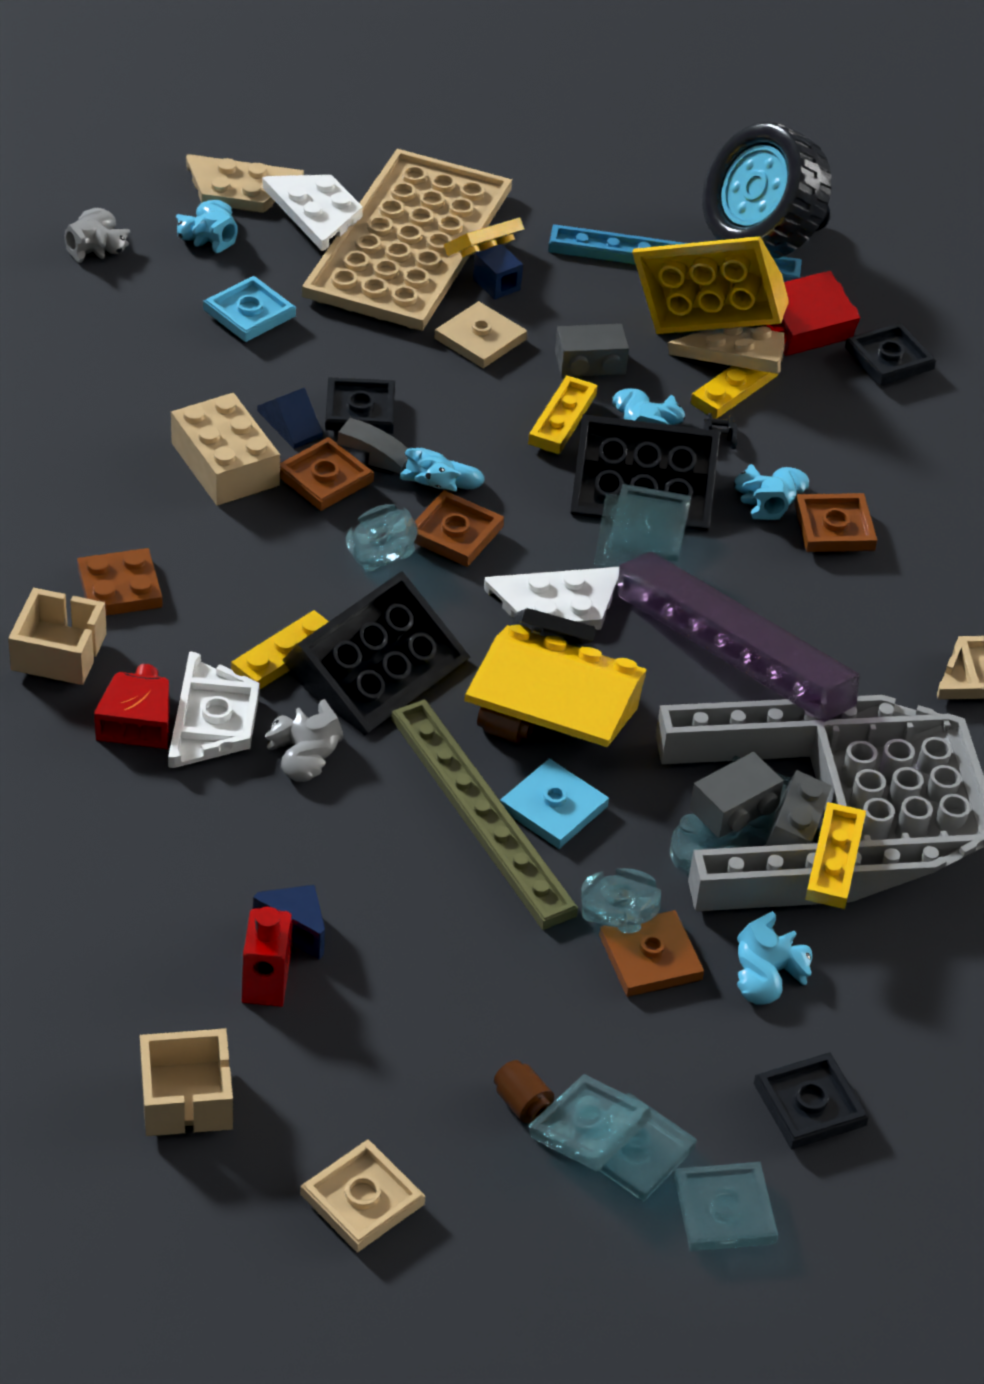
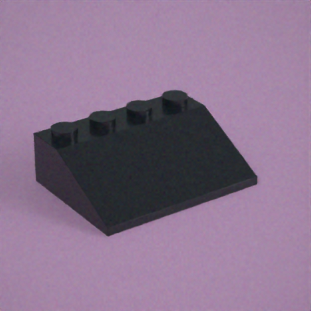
(646, 457)
(377, 655)

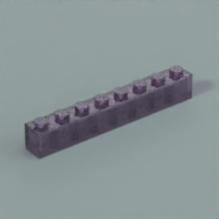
(739, 636)

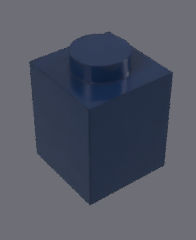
(498, 271)

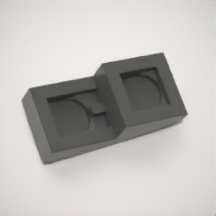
(384, 449)

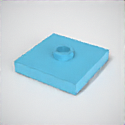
(249, 308)
(554, 803)

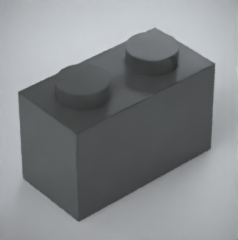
(591, 350)
(736, 795)
(798, 811)

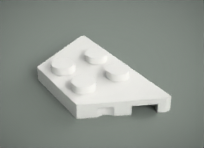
(315, 204)
(566, 594)
(212, 714)

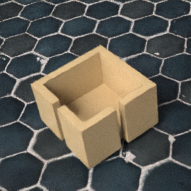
(50, 648)
(186, 1082)

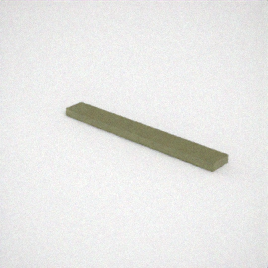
(485, 815)

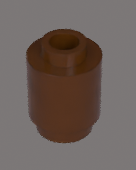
(504, 726)
(523, 1090)

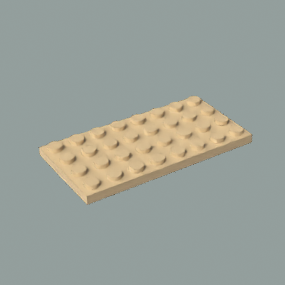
(395, 254)

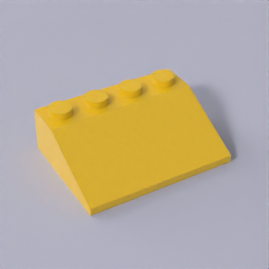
(711, 285)
(557, 685)

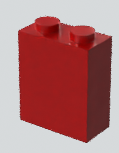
(816, 314)

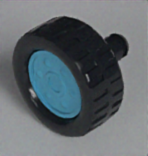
(768, 186)

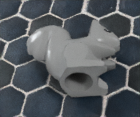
(95, 234)
(312, 741)

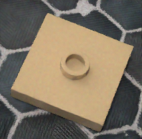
(480, 334)
(362, 1195)

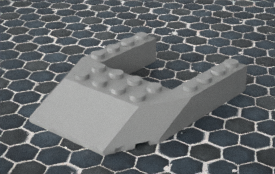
(895, 762)

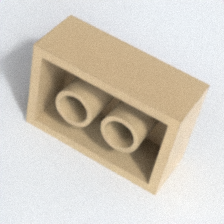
(225, 448)

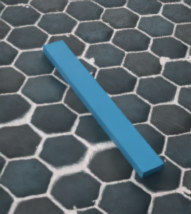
(620, 246)

